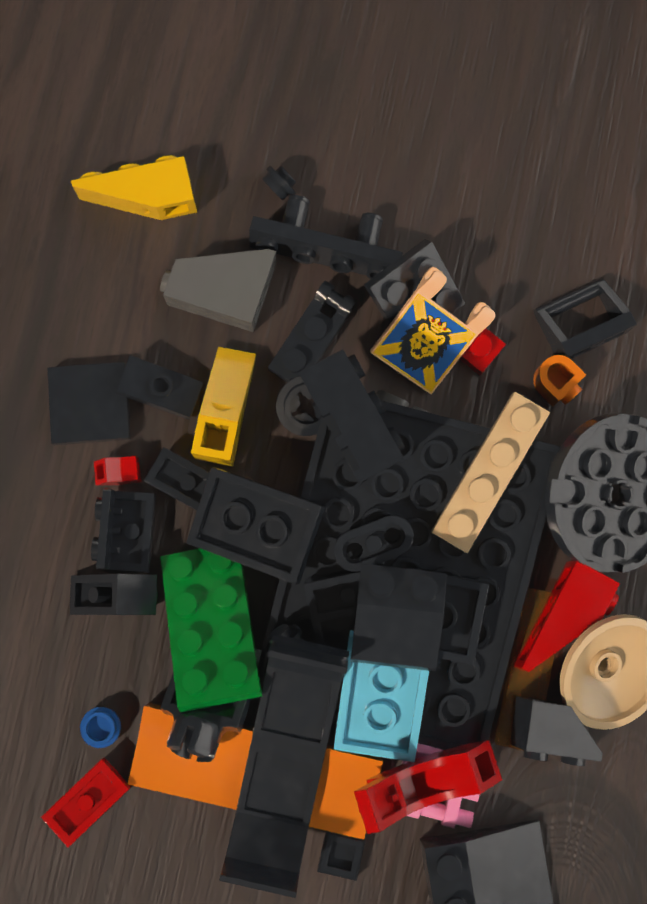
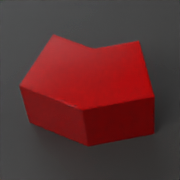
(117, 471)

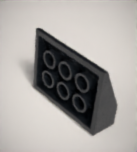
(488, 866)

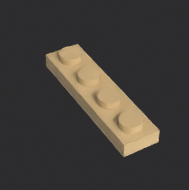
(490, 472)

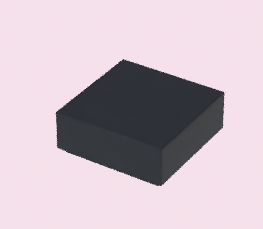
(341, 855)

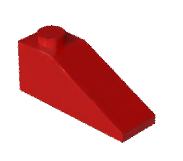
(574, 605)

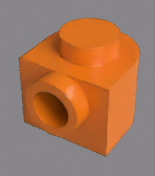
(558, 379)

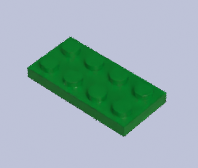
(209, 630)

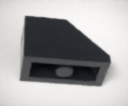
(113, 594)

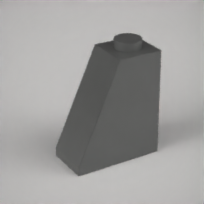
(221, 286)

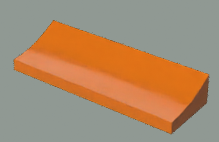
(221, 779)

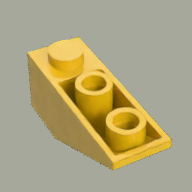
(150, 190)
(223, 407)

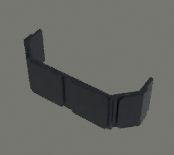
(284, 765)

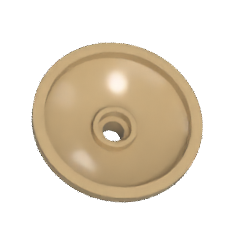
(607, 673)

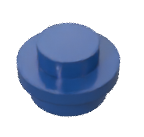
(100, 727)

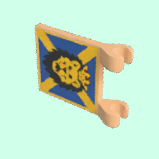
(426, 338)

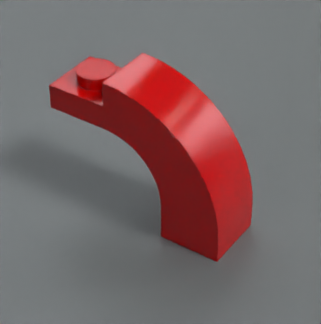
(427, 781)

